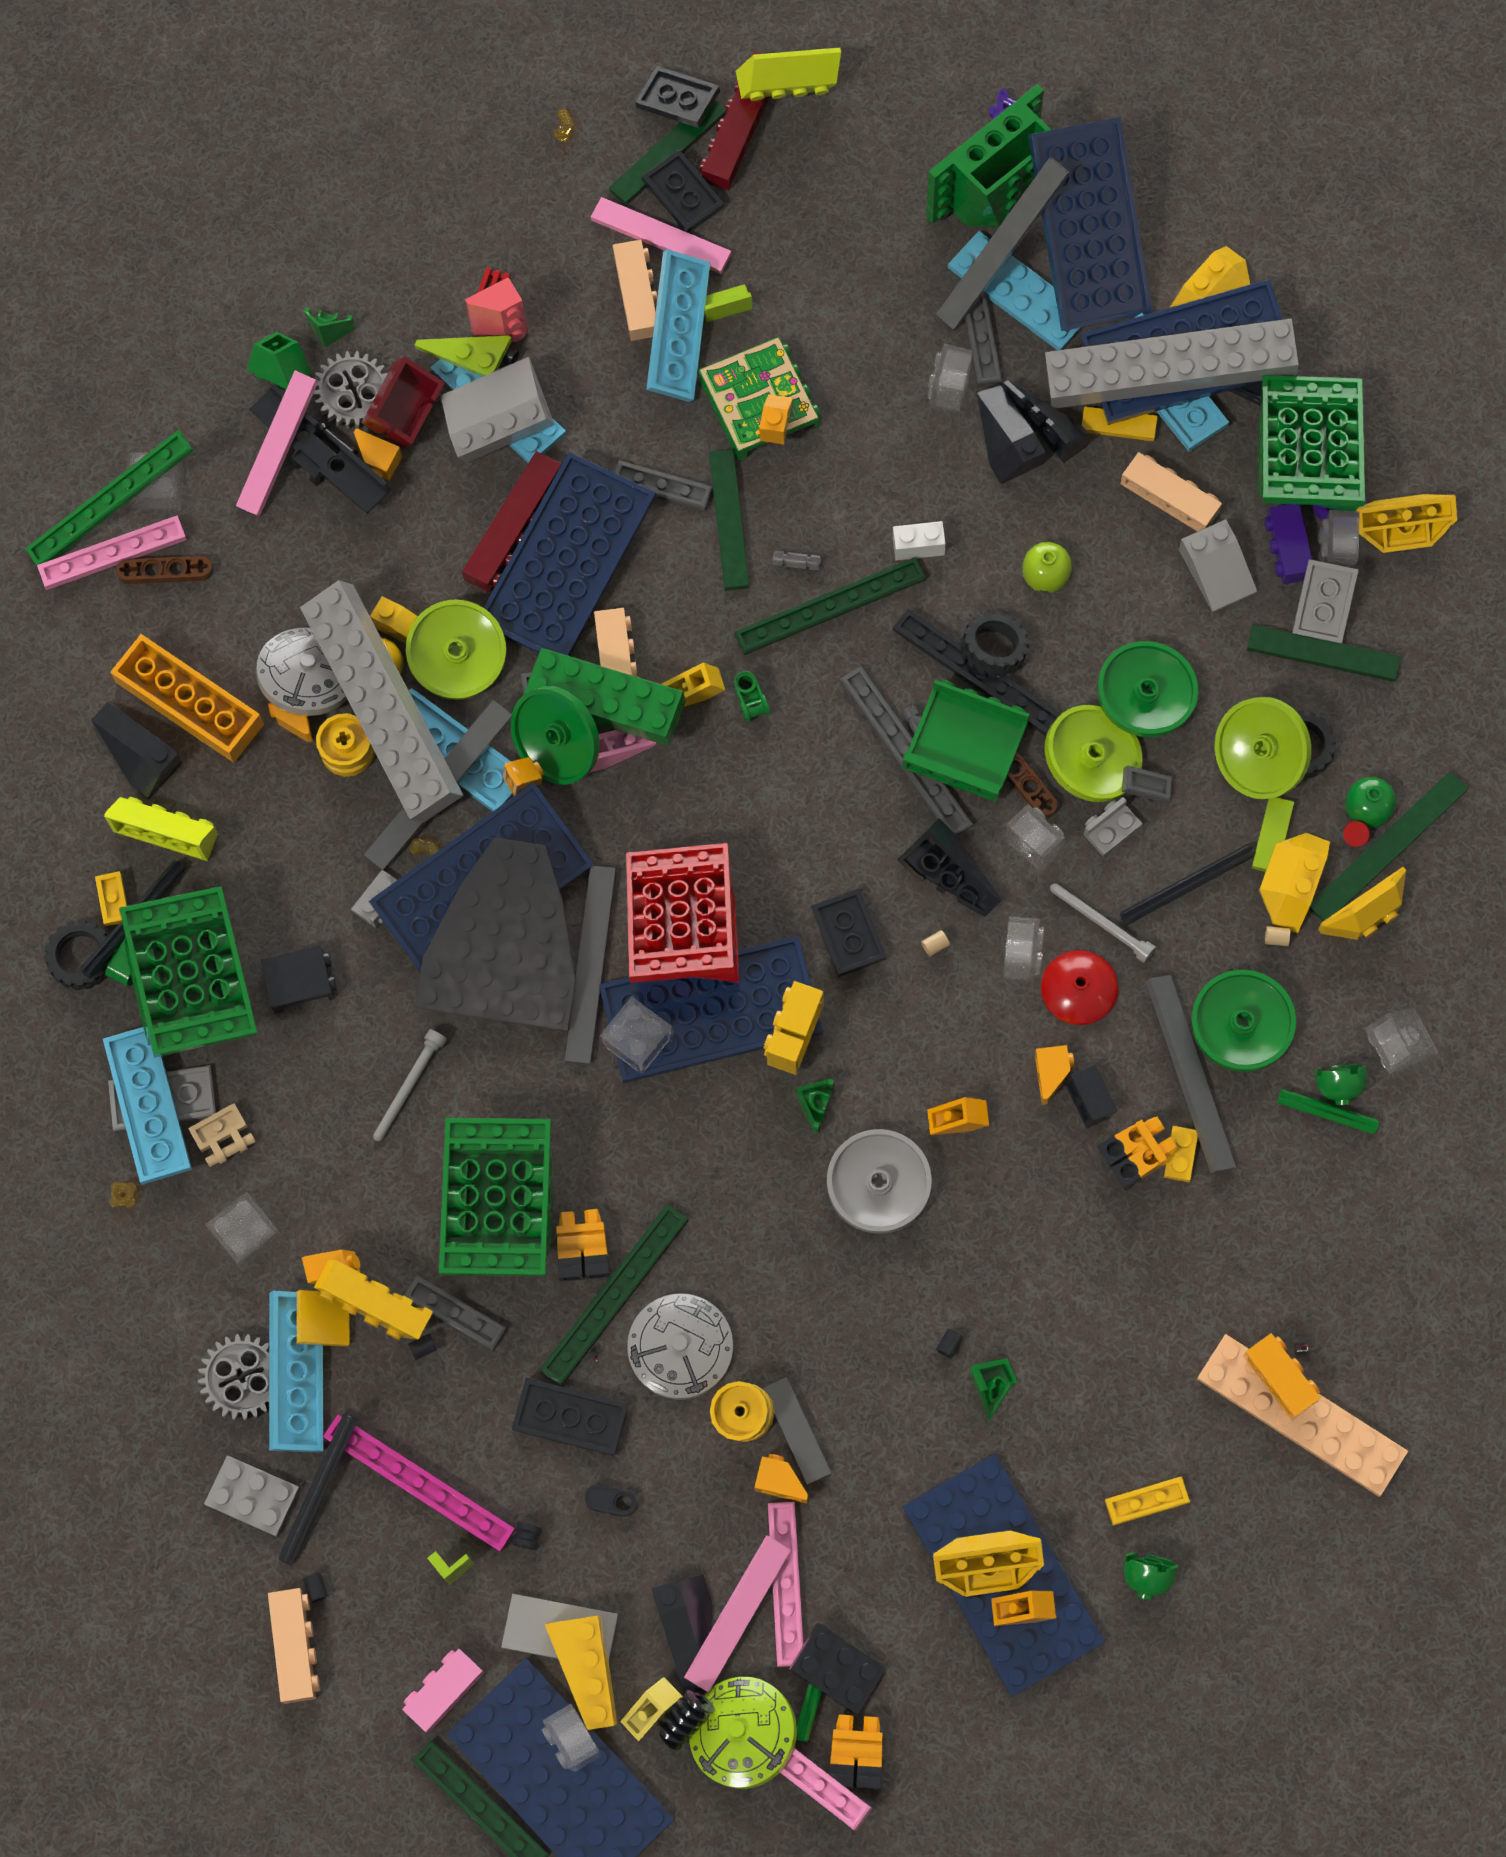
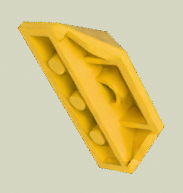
(1219, 273)
(1407, 521)
(1293, 879)
(1368, 910)
(988, 1562)

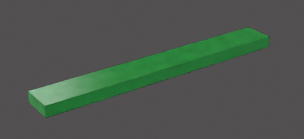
(110, 498)

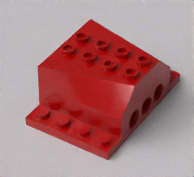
(681, 914)

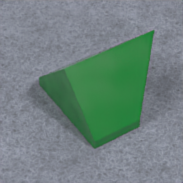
(327, 326)
(814, 1101)
(992, 1383)

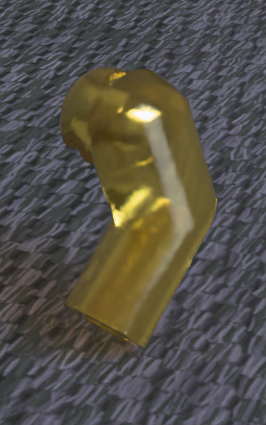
(567, 125)
(423, 845)

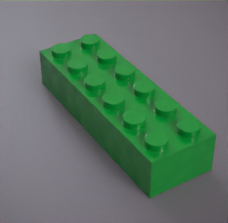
(613, 696)

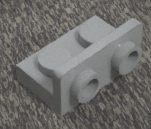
(1111, 826)
(363, 908)

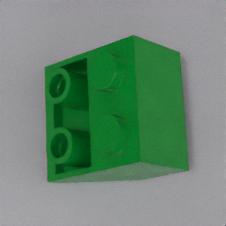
(277, 359)

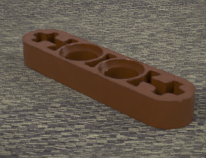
(164, 574)
(1028, 775)

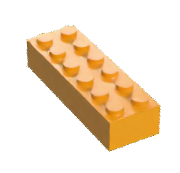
(187, 698)

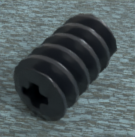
(685, 1719)

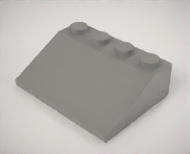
(495, 410)

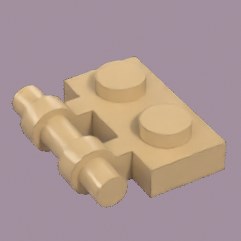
(216, 1129)

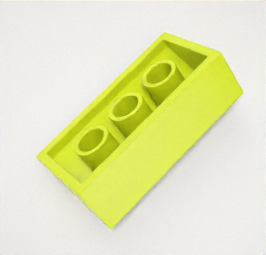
(789, 73)
(161, 827)

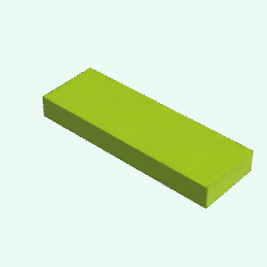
(1272, 831)

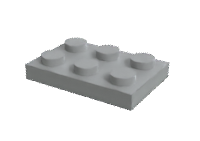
(1325, 601)
(252, 1496)

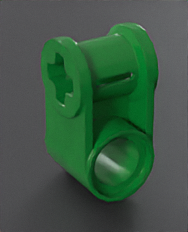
(751, 701)
(118, 966)

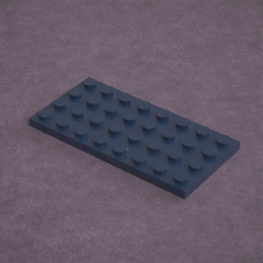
(1092, 226)
(1227, 309)
(568, 556)
(420, 898)
(711, 1015)
(986, 1503)
(575, 1814)

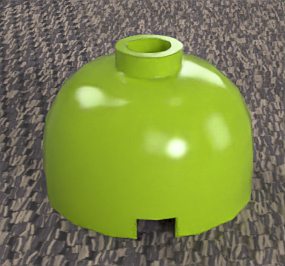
(1047, 567)

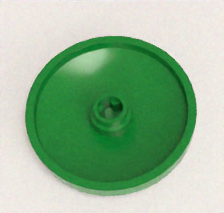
(1147, 689)
(556, 733)
(1243, 1020)

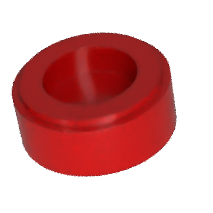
(1356, 833)

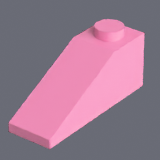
(618, 746)

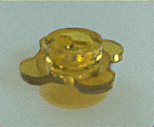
(119, 1188)

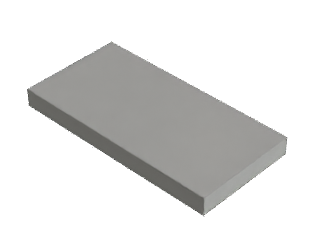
(191, 1093)
(526, 1626)

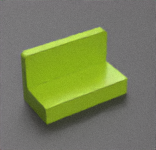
(727, 303)
(455, 1571)

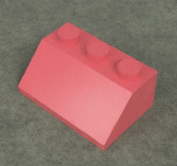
(497, 312)

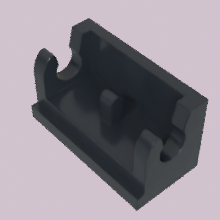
(1090, 1096)

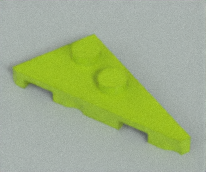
(473, 354)

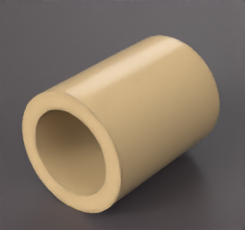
(1277, 936)
(935, 943)

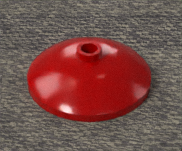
(1079, 1003)

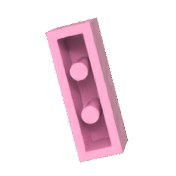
(442, 1690)

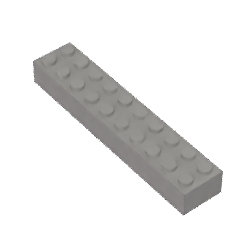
(1171, 363)
(381, 701)

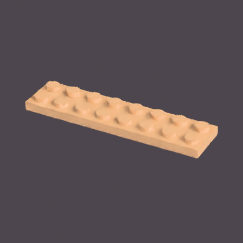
(1321, 1429)

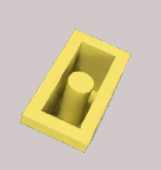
(651, 1708)

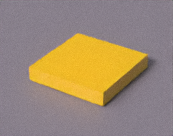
(321, 1321)

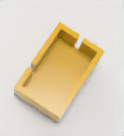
(793, 1027)

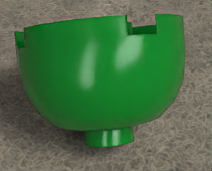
(1370, 801)
(1341, 1082)
(1149, 1575)

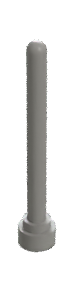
(1141, 949)
(433, 1042)

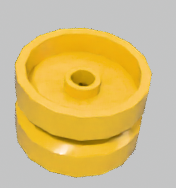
(344, 745)
(726, 1412)

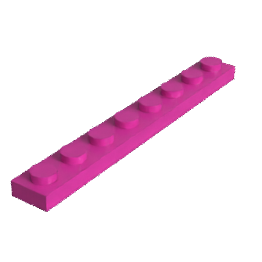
(425, 1487)

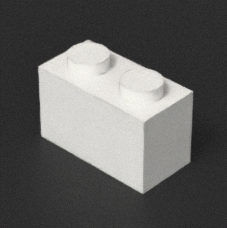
(919, 540)

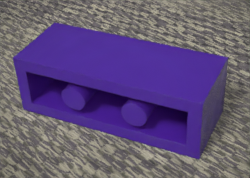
(1288, 542)

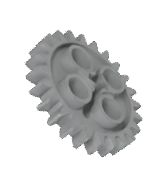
(332, 397)
(232, 1355)

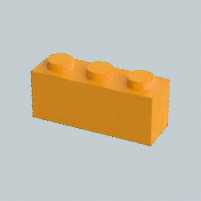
(1282, 1376)

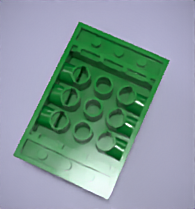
(990, 169)
(1311, 442)
(186, 972)
(496, 1197)

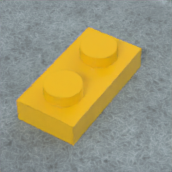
(111, 897)
(1181, 1162)

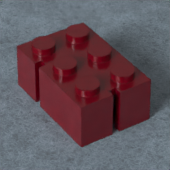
(399, 402)

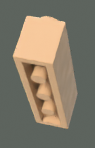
(635, 288)
(1170, 492)
(614, 641)
(292, 1645)

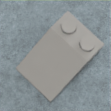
(1218, 565)

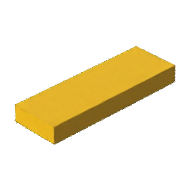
(1139, 428)
(1147, 1501)

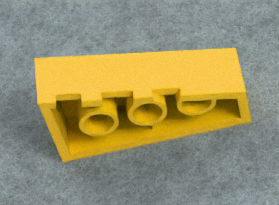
(372, 1301)
(585, 1663)

